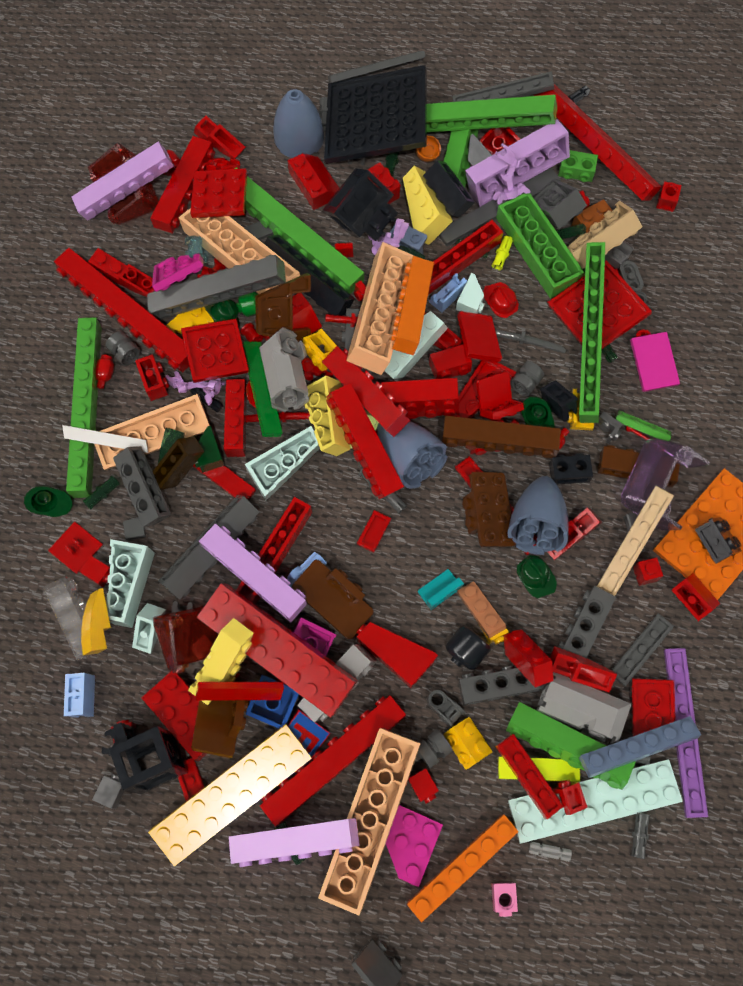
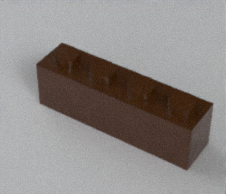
(621, 462)

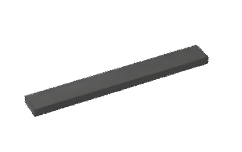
(488, 211)

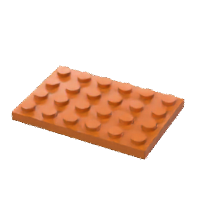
(684, 547)

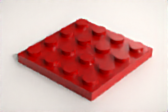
(620, 307)

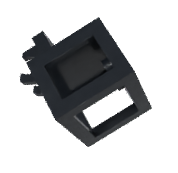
(362, 205)
(135, 747)

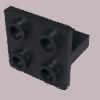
(718, 539)

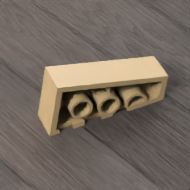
(612, 230)

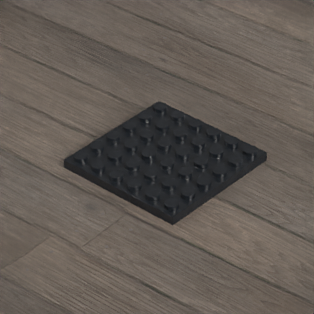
(376, 114)

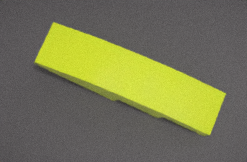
(551, 770)

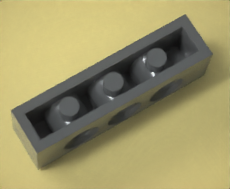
(141, 486)
(603, 602)
(471, 695)

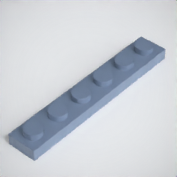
(639, 746)

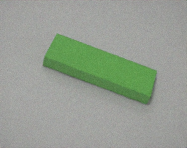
(643, 426)

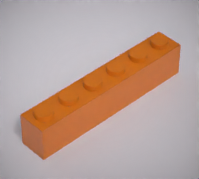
(412, 305)
(462, 867)

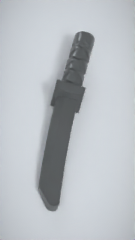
(522, 338)

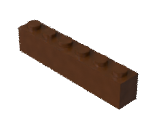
(501, 436)

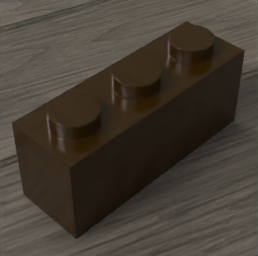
(177, 462)

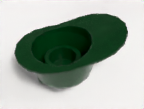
(223, 311)
(537, 412)
(47, 501)
(536, 576)

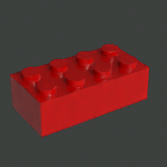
(425, 397)
(175, 709)

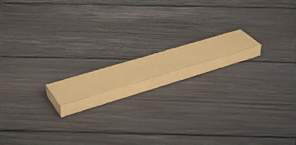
(635, 540)

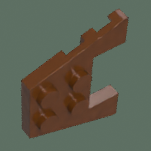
(275, 308)

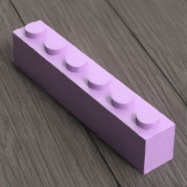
(122, 181)
(253, 573)
(294, 841)

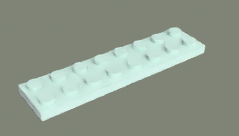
(646, 790)

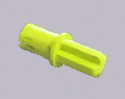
(502, 253)

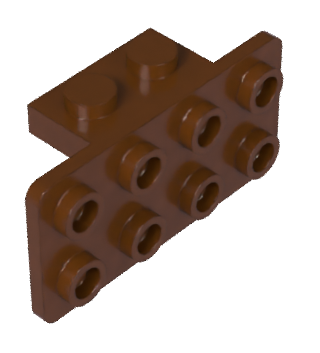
(488, 509)
(334, 598)
(218, 726)

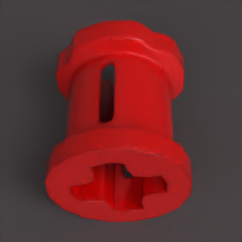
(250, 333)

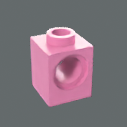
(510, 889)

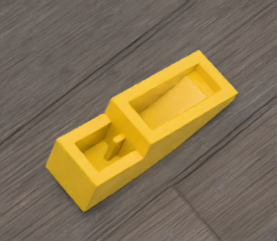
(94, 624)

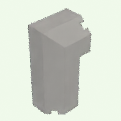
(284, 371)
(585, 708)

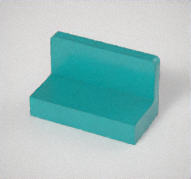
(440, 589)

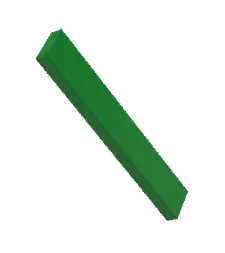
(267, 415)

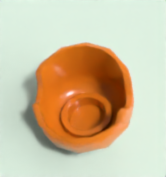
(430, 152)

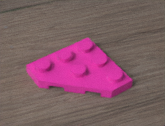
(175, 270)
(412, 844)

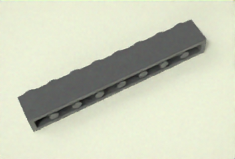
(217, 287)

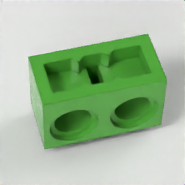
(579, 166)

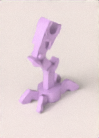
(511, 191)
(399, 232)
(210, 388)

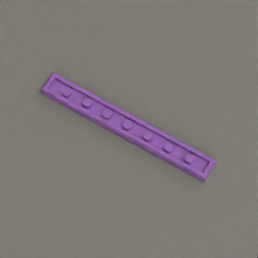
(687, 753)

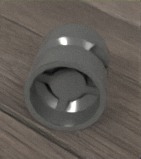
(123, 348)
(528, 376)
(434, 748)

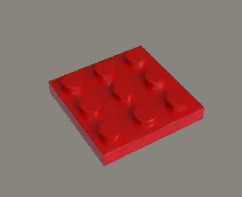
(219, 193)
(214, 350)

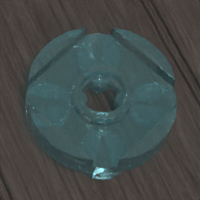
(194, 247)

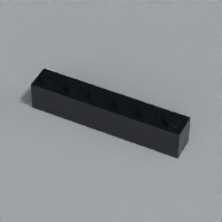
(323, 288)

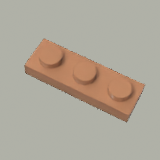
(481, 609)

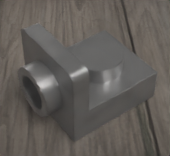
(619, 254)
(610, 424)

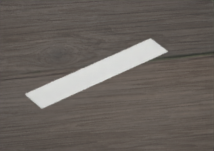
(103, 438)

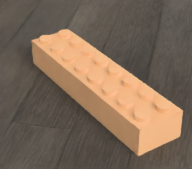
(230, 242)
(371, 338)
(374, 810)

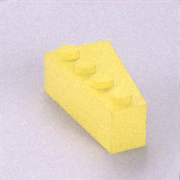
(426, 211)
(327, 432)
(225, 656)

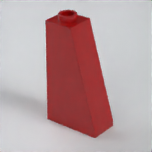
(398, 654)

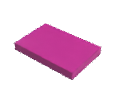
(654, 361)

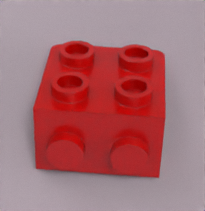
(496, 397)

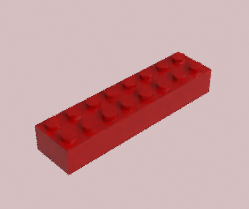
(281, 650)

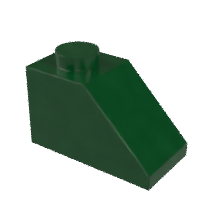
(211, 457)

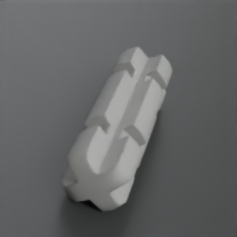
(550, 851)

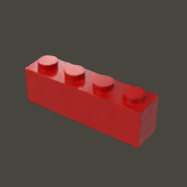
(235, 418)

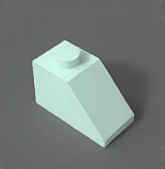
(471, 297)
(144, 633)

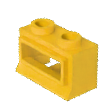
(312, 350)

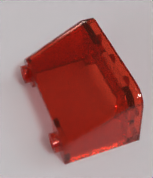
(135, 204)
(183, 638)

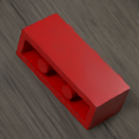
(528, 658)

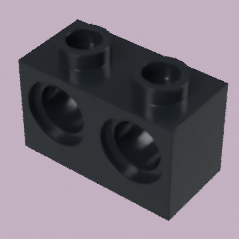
(571, 474)

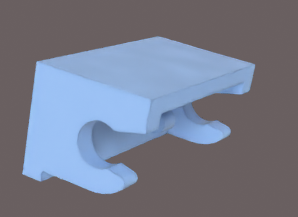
(448, 293)
(79, 695)

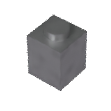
(109, 792)

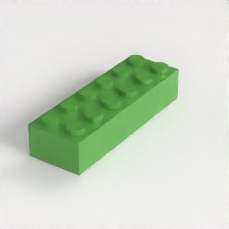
(539, 244)

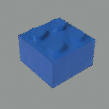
(273, 711)

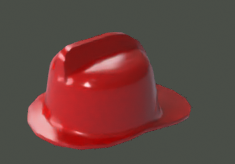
(501, 299)

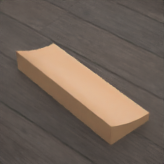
(184, 416)

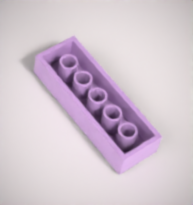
(537, 153)

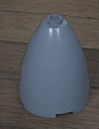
(297, 125)
(414, 453)
(541, 512)

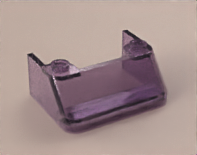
(655, 468)

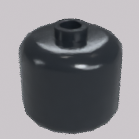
(467, 648)

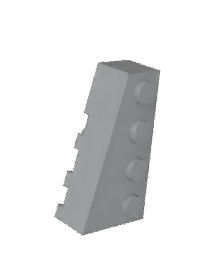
(356, 662)

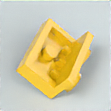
(467, 743)

